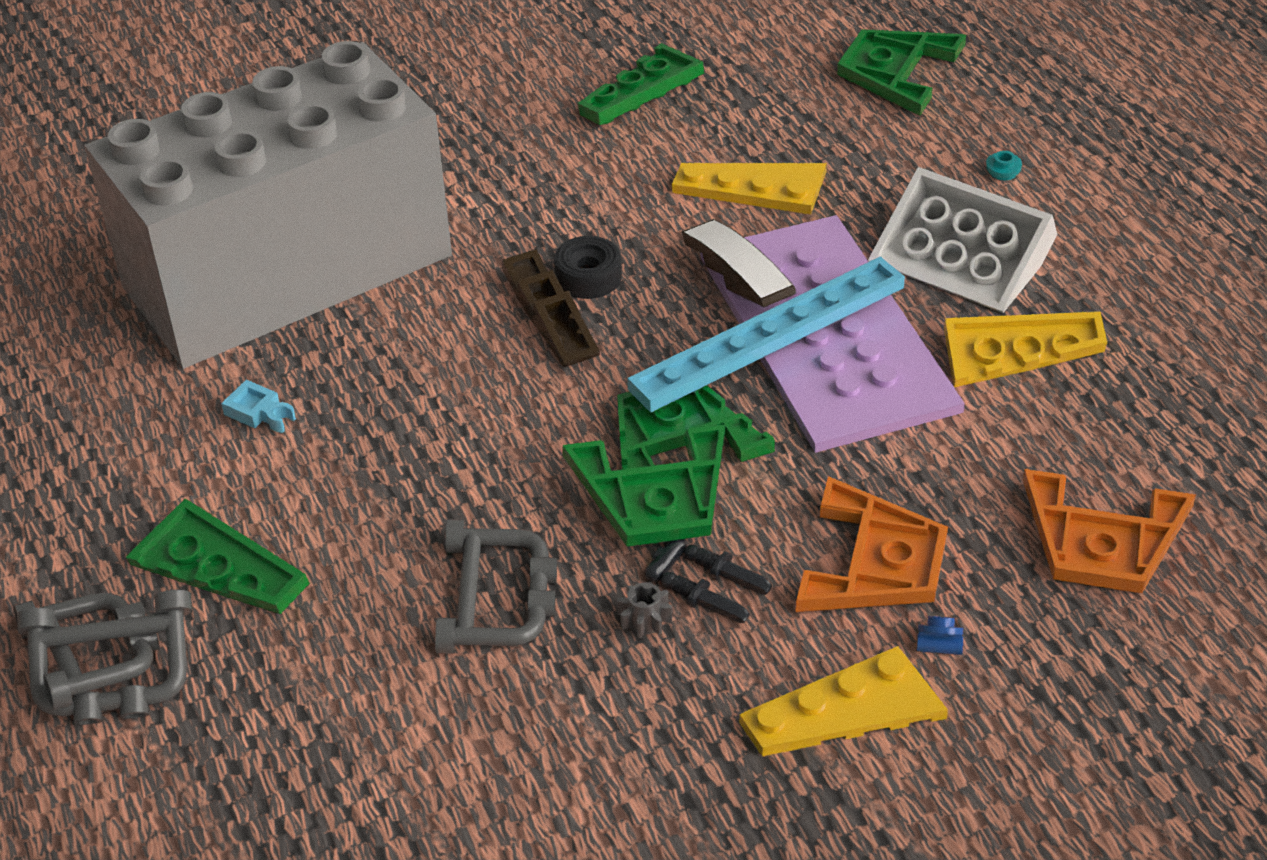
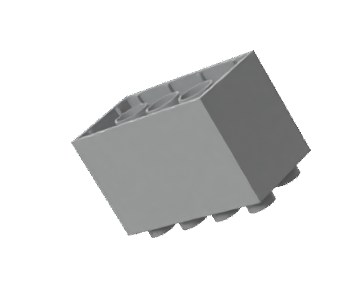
(272, 199)

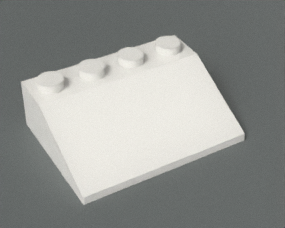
(965, 240)

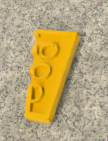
(1019, 343)
(845, 704)

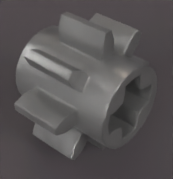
(644, 609)

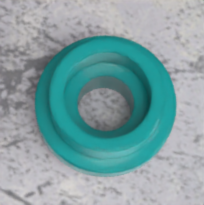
(1003, 165)

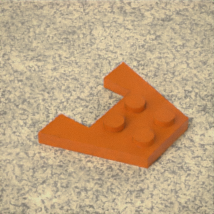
(1103, 545)
(893, 557)

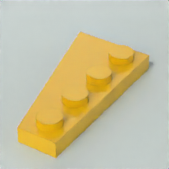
(766, 185)

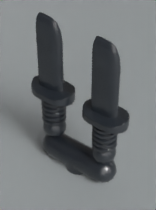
(699, 593)

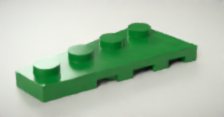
(649, 80)
(218, 559)

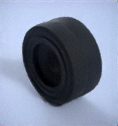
(588, 282)

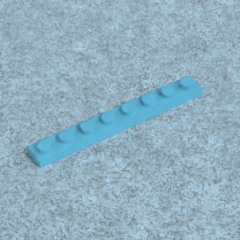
(764, 334)

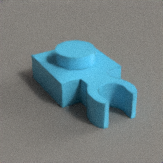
(255, 404)

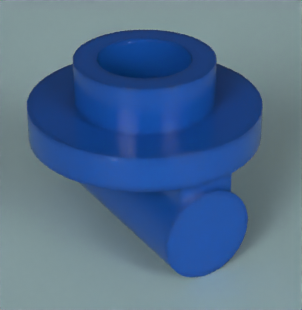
(940, 636)

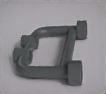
(540, 600)
(69, 679)
(132, 700)

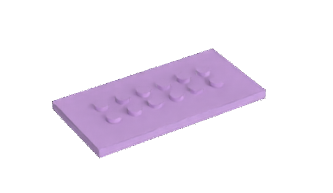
(857, 373)

